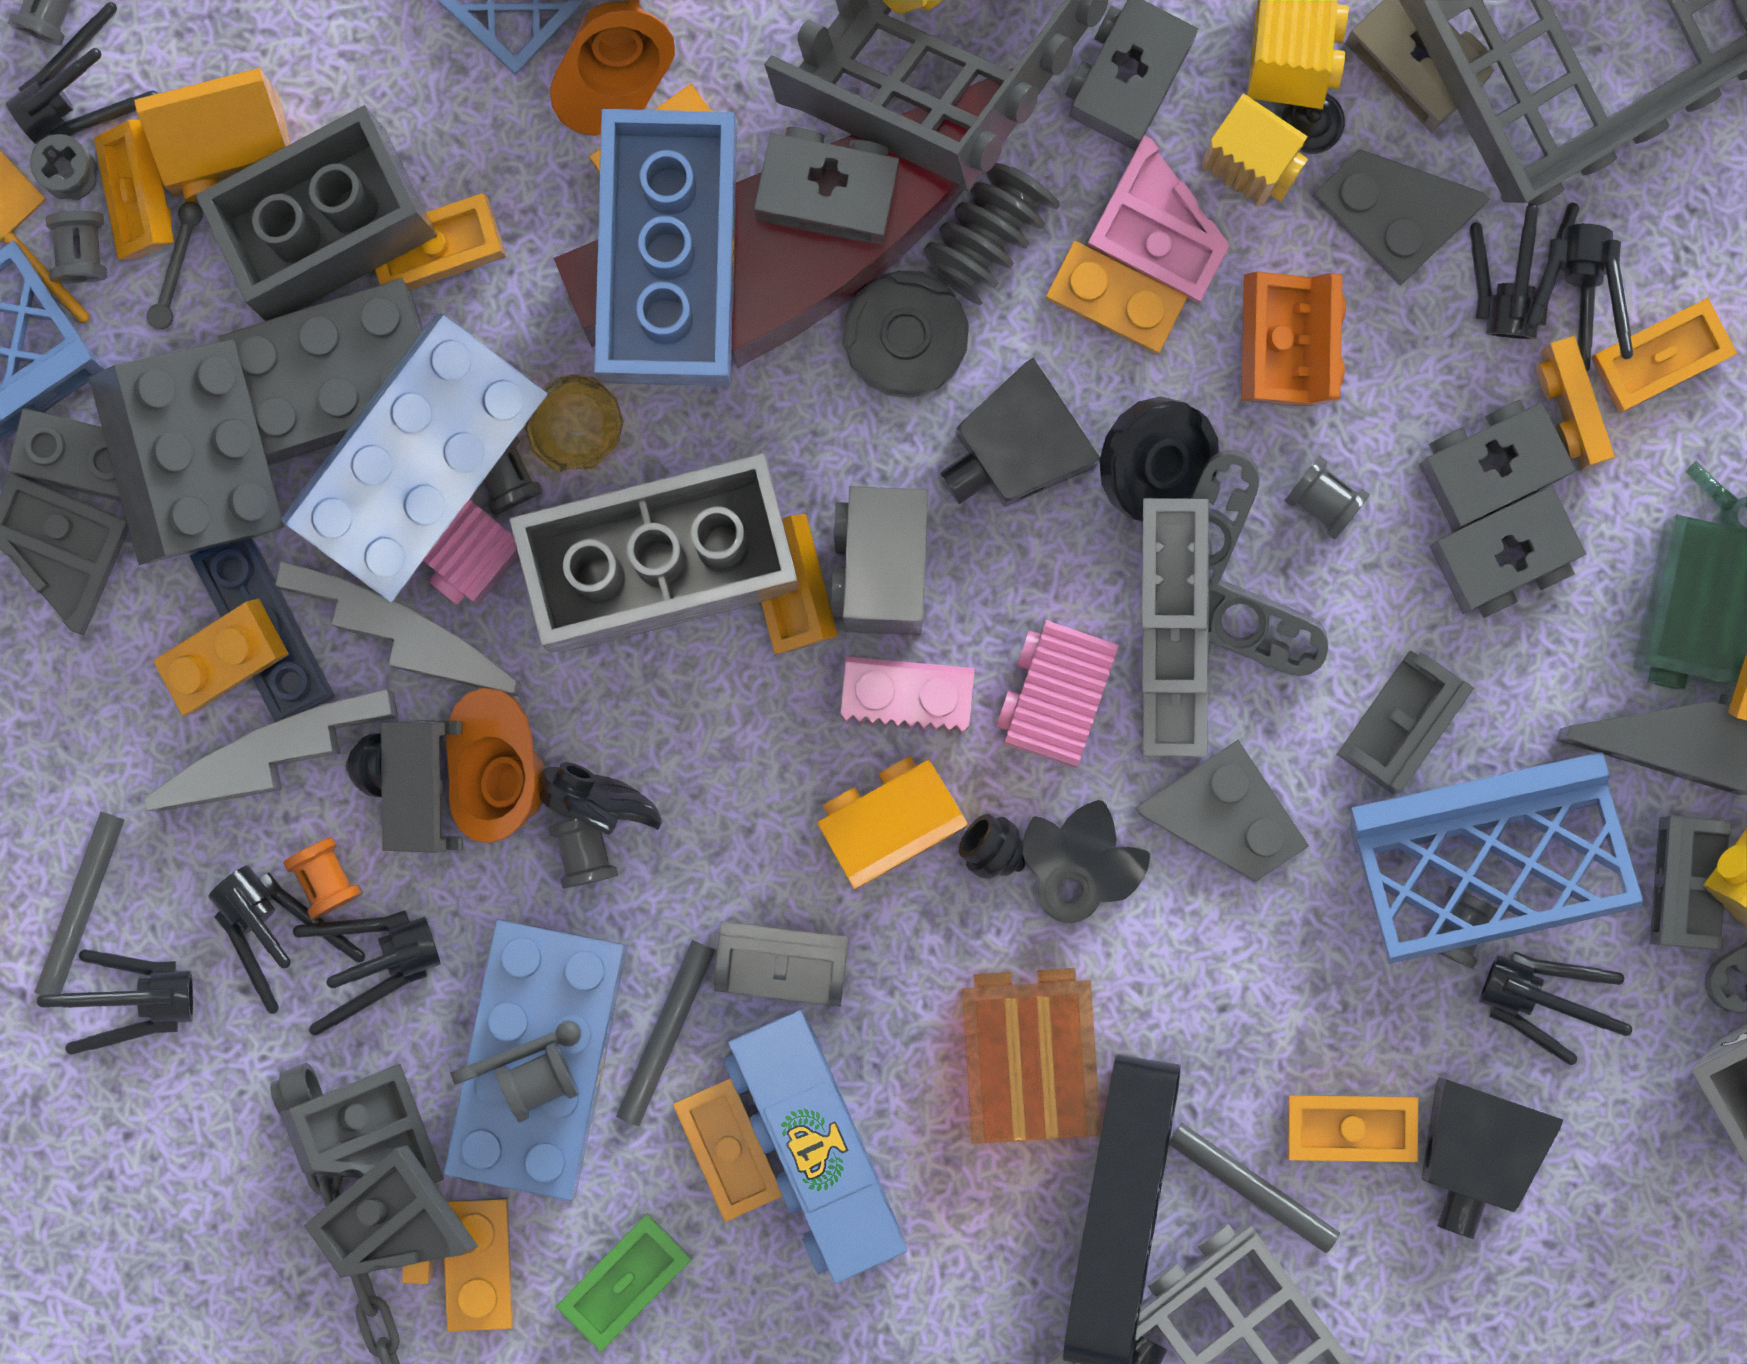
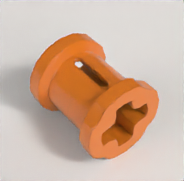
(322, 878)

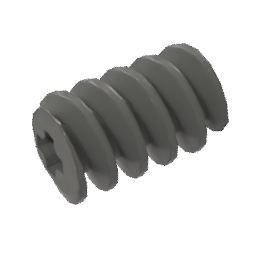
(988, 229)

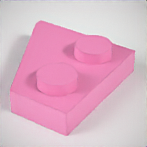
(1159, 227)

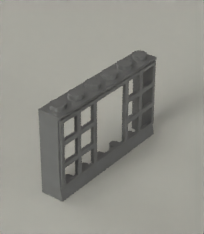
(832, 53)
(1593, 147)

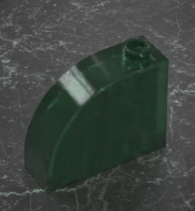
(1696, 606)

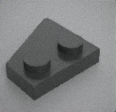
(1397, 210)
(60, 547)
(1228, 814)
(359, 1126)
(389, 1220)

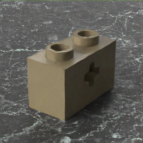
(1385, 46)

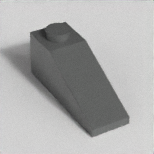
(1684, 741)

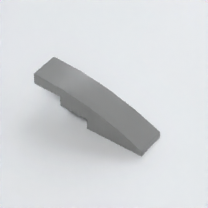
(1175, 627)
(417, 641)
(251, 761)

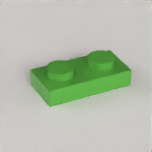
(624, 1282)

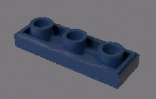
(240, 574)

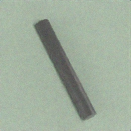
(79, 904)
(665, 1033)
(1254, 1188)

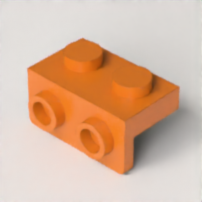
(1292, 338)

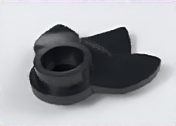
(595, 798)
(1086, 853)

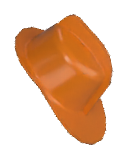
(611, 64)
(492, 766)

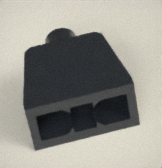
(1019, 442)
(1482, 1152)

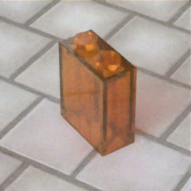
(1030, 1057)

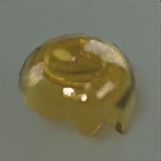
(575, 405)

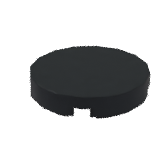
(902, 359)
(1155, 454)

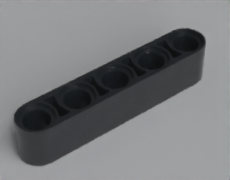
(1122, 1212)

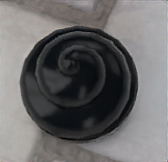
(1320, 125)
(365, 765)
(992, 847)

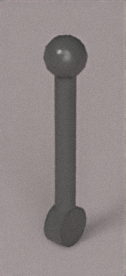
(160, 314)
(566, 1034)

